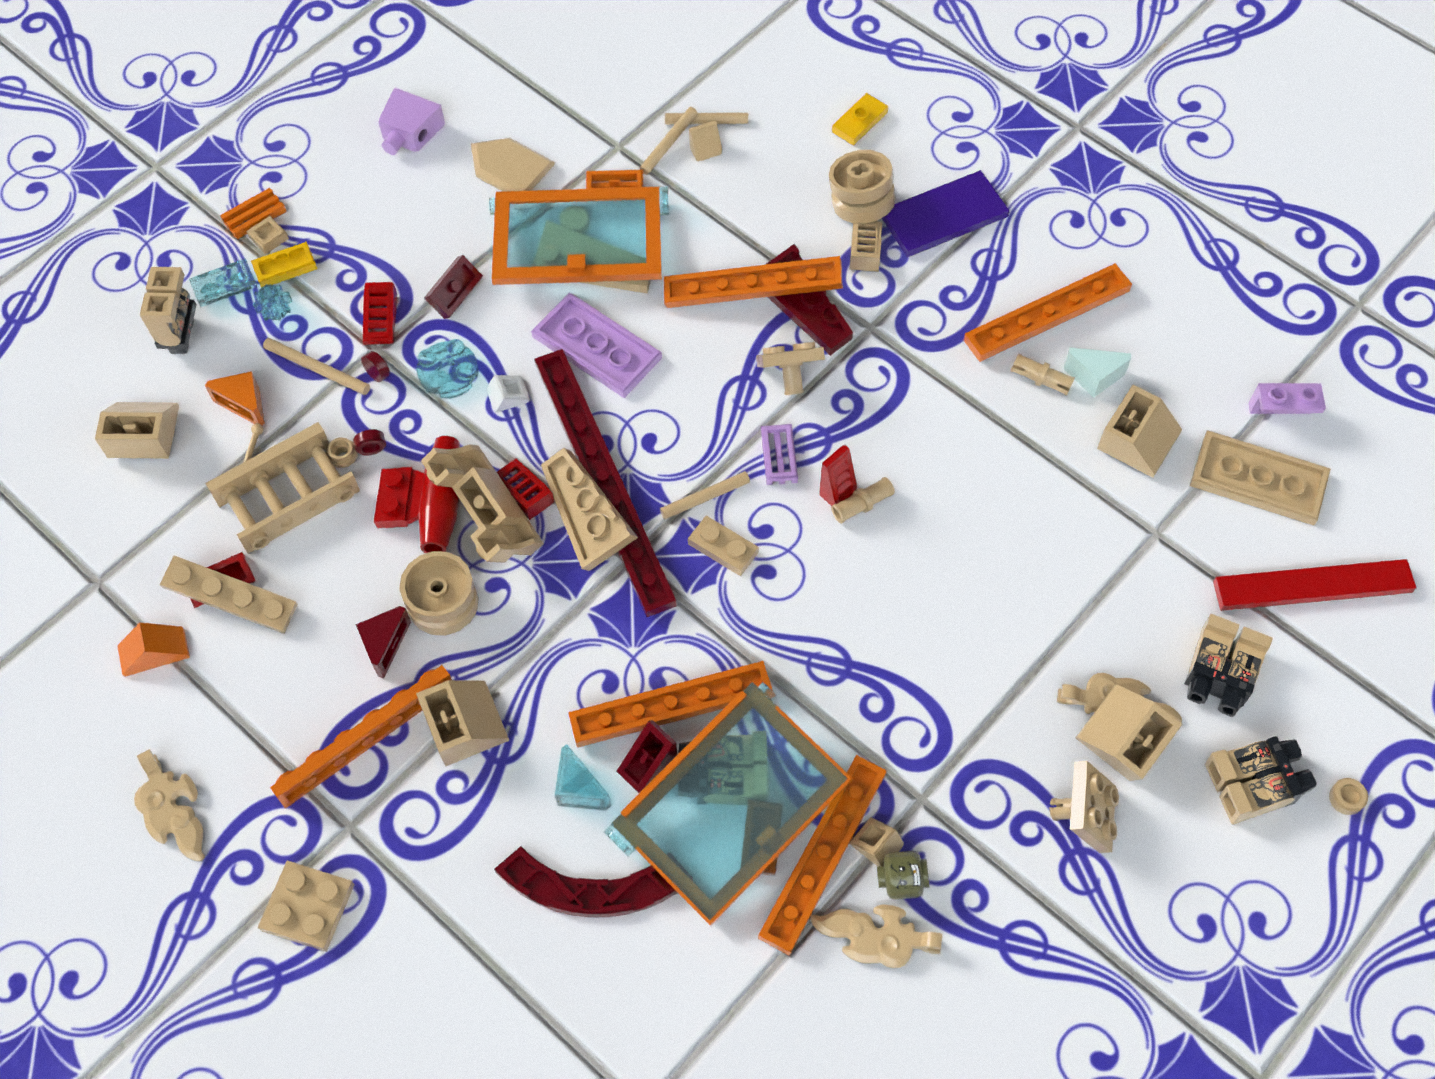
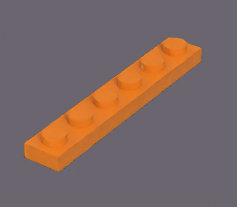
(753, 282)
(1047, 312)
(664, 704)
(354, 742)
(821, 857)

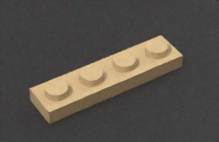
(228, 594)

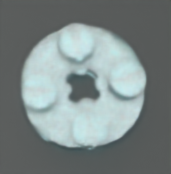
(447, 354)

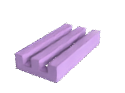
(781, 476)

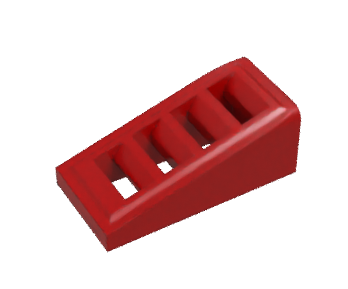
(379, 295)
(837, 477)
(537, 503)

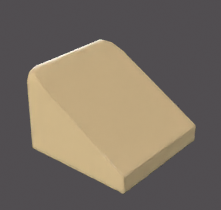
(705, 141)
(877, 840)

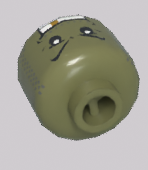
(903, 875)

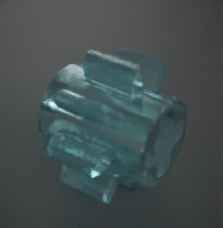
(272, 302)

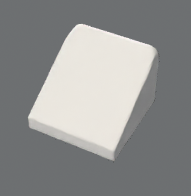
(507, 392)

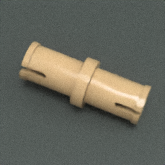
(1042, 374)
(863, 500)

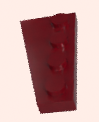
(813, 311)

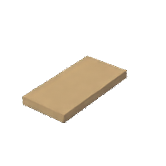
(1260, 477)

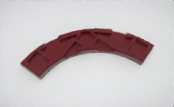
(582, 895)

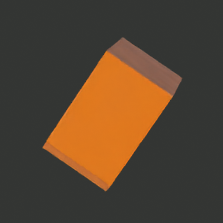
(239, 395)
(152, 647)

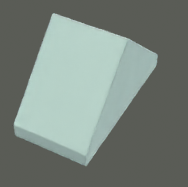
(1096, 368)

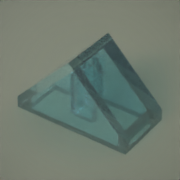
(577, 785)

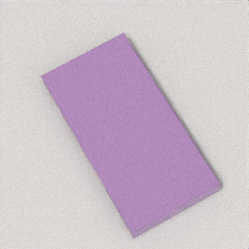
(597, 345)

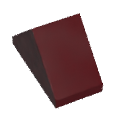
(383, 637)
(647, 756)

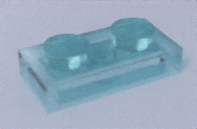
(222, 282)

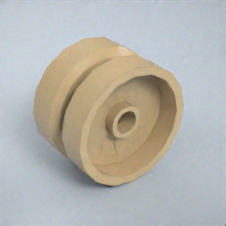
(862, 186)
(439, 593)

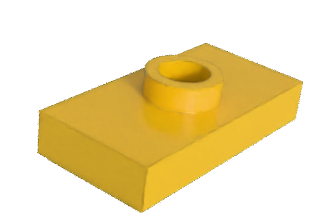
(859, 119)
(284, 264)

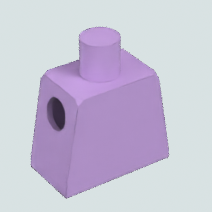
(409, 121)

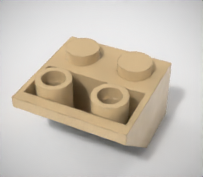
(137, 429)
(1140, 431)
(462, 719)
(1128, 732)

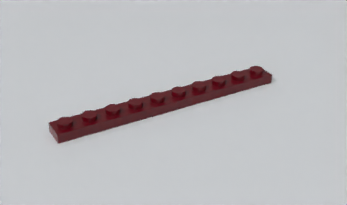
(591, 451)

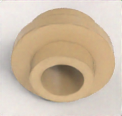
(339, 446)

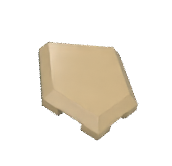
(509, 164)

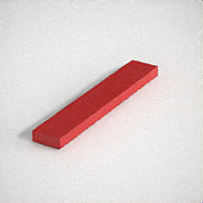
(1314, 584)

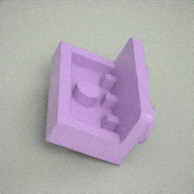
(1287, 398)

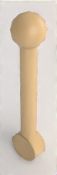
(256, 429)

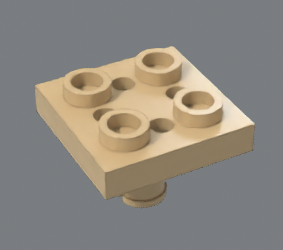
(790, 363)
(1090, 808)

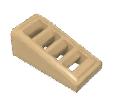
(862, 260)

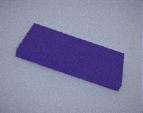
(945, 213)

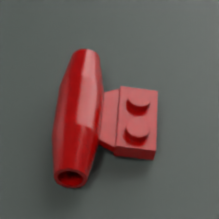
(411, 496)

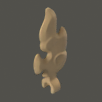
(1099, 687)
(158, 805)
(886, 945)

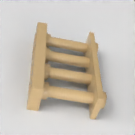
(271, 463)

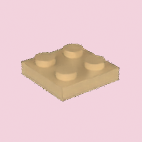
(306, 906)

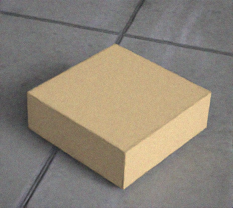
(267, 235)

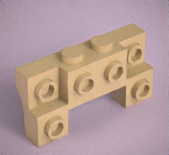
(500, 521)

